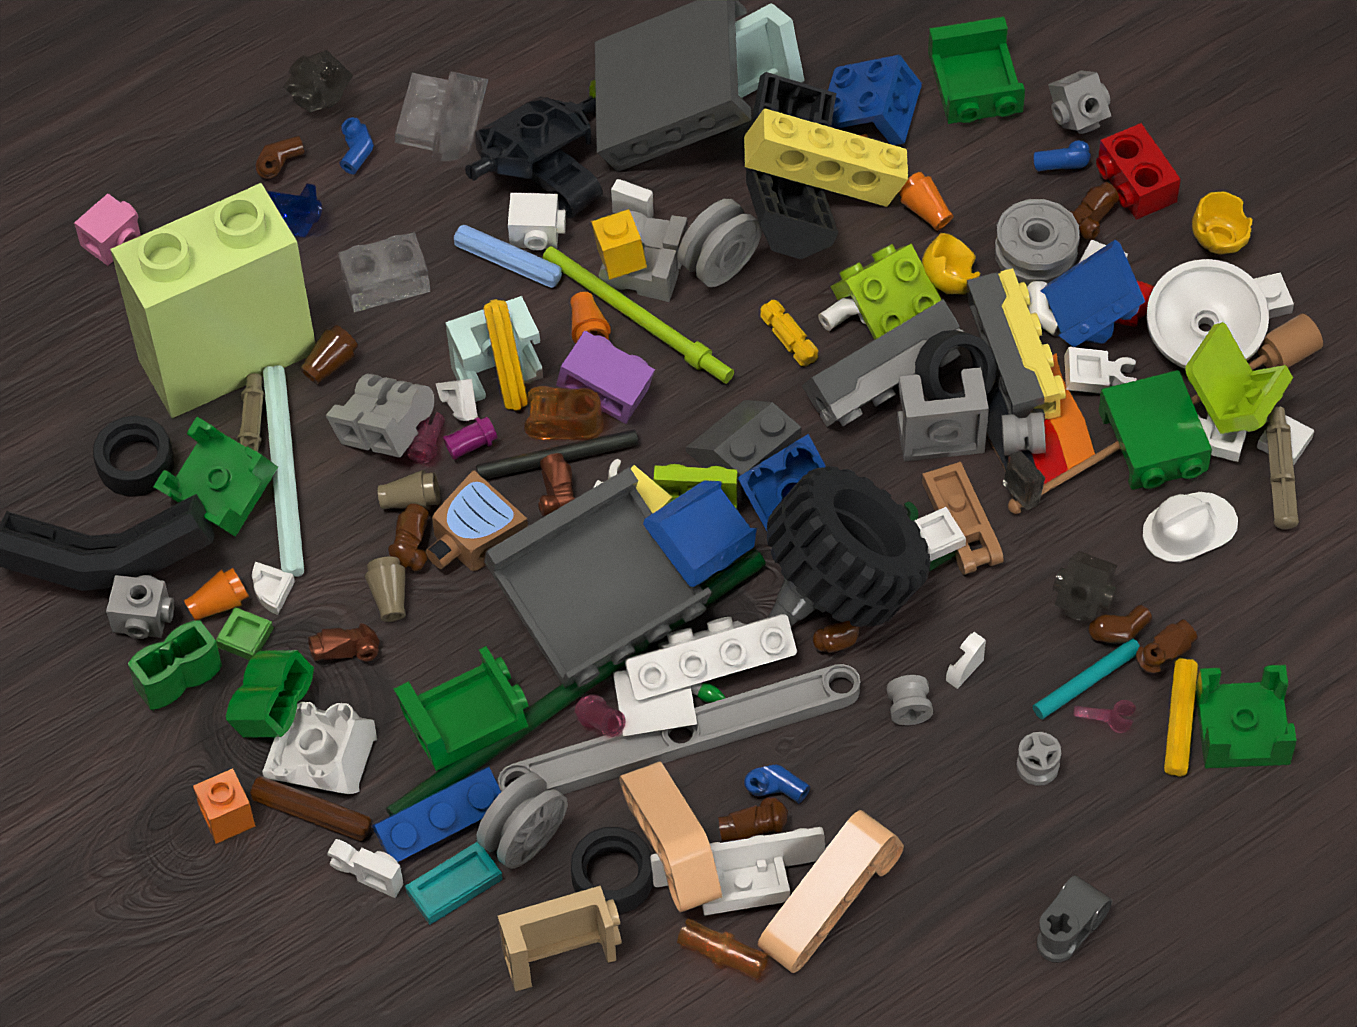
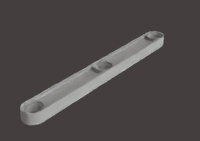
(716, 725)

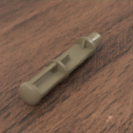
(253, 397)
(1281, 470)

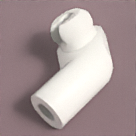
(1040, 305)
(839, 313)

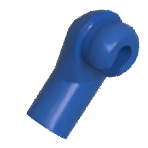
(359, 144)
(1073, 157)
(774, 780)

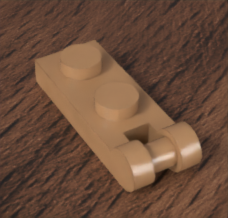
(953, 489)

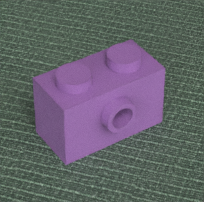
(611, 373)

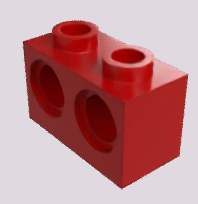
(1138, 171)

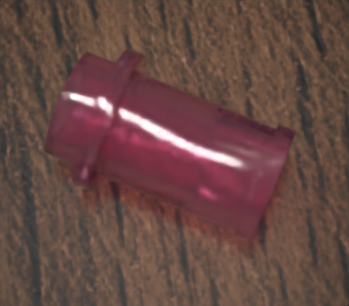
(424, 444)
(594, 712)

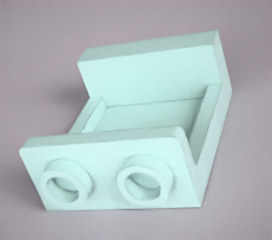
(766, 44)

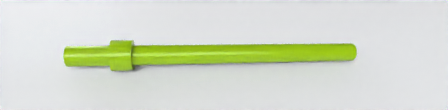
(695, 353)

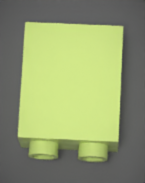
(215, 299)

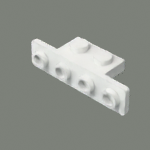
(709, 654)
(754, 868)

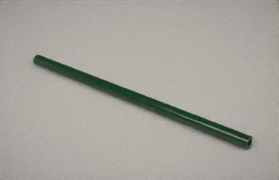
(562, 697)

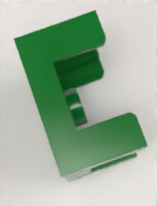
(222, 475)
(1244, 720)

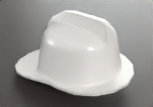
(1189, 526)

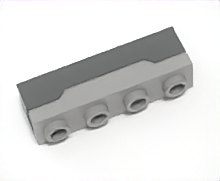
(876, 367)

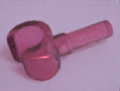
(1111, 716)

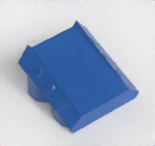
(1094, 296)
(777, 475)
(701, 532)

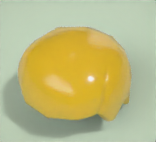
(1221, 223)
(949, 264)

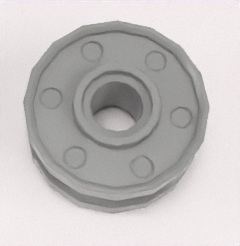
(1037, 240)
(719, 242)
(521, 820)

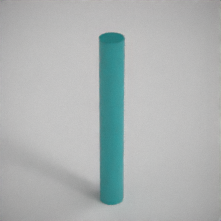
(1086, 679)

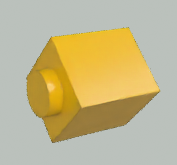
(619, 244)

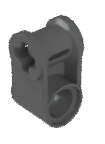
(1071, 919)

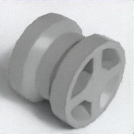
(909, 700)
(1041, 748)

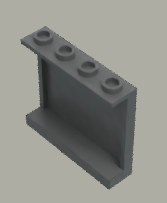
(668, 82)
(593, 581)

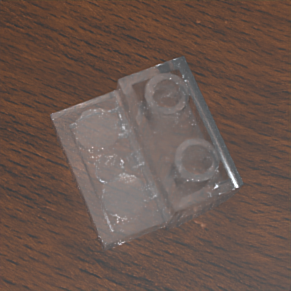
(441, 114)

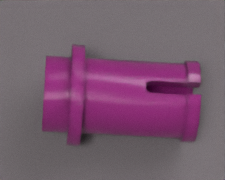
(470, 438)

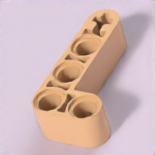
(673, 835)
(829, 889)

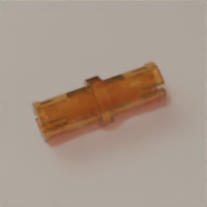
(723, 949)

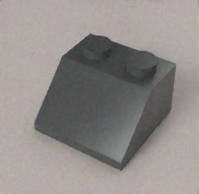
(745, 438)

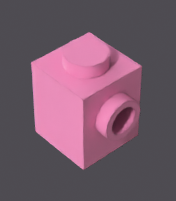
(106, 227)

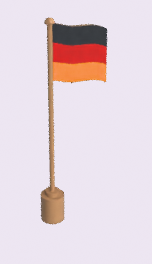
(1067, 436)

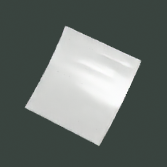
(656, 712)

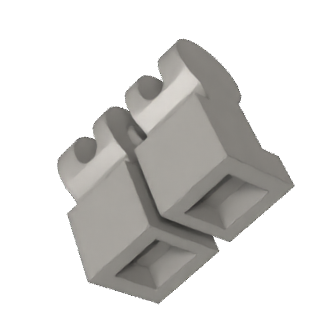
(660, 246)
(382, 414)

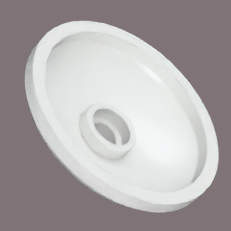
(1207, 294)

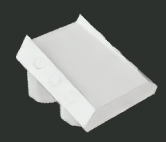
(322, 749)

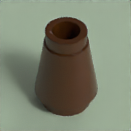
(329, 353)

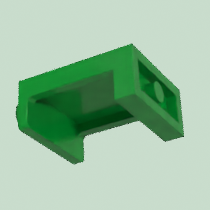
(975, 70)
(1156, 429)
(464, 711)

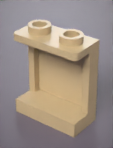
(557, 928)

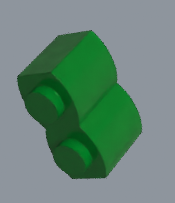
(180, 662)
(269, 693)

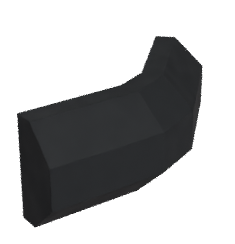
(790, 212)
(94, 560)

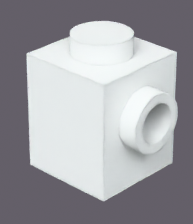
(535, 220)

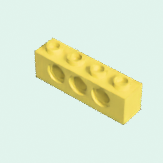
(825, 157)

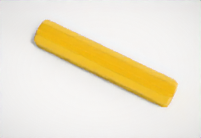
(505, 354)
(1181, 717)

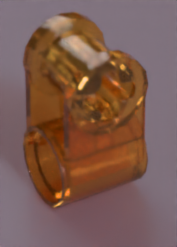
(562, 414)

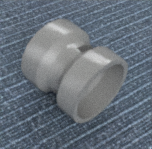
(1023, 433)

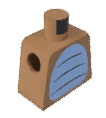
(472, 523)

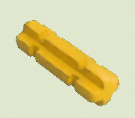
(789, 333)

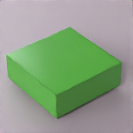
(244, 634)

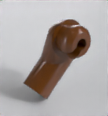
(275, 154)
(1120, 628)
(835, 637)

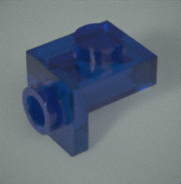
(298, 211)

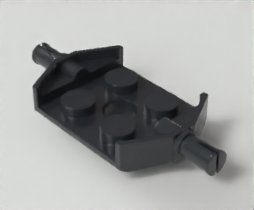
(529, 135)

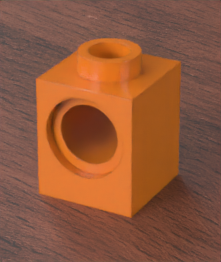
(224, 806)

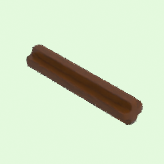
(311, 808)

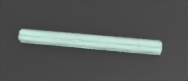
(284, 478)

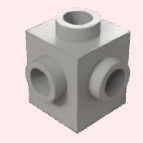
(1080, 101)
(139, 606)

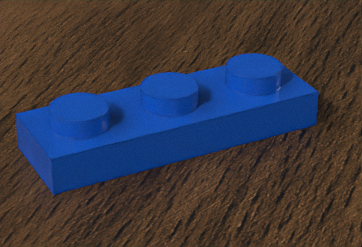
(437, 815)

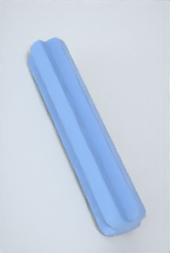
(507, 256)

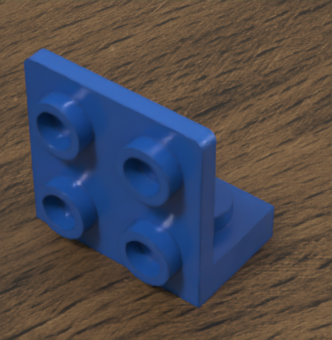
(878, 93)

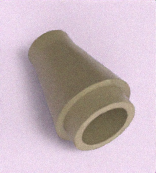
(416, 488)
(387, 586)

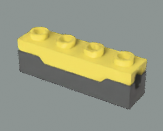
(1013, 335)

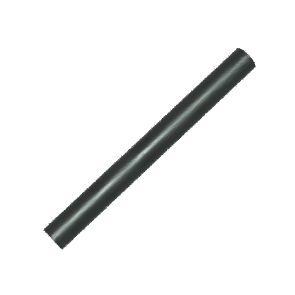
(569, 452)

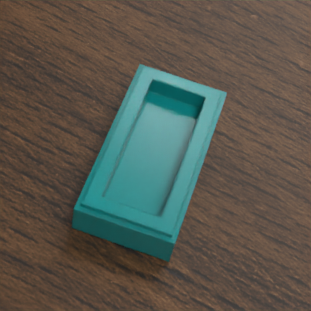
(453, 883)

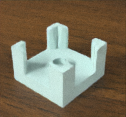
(472, 349)

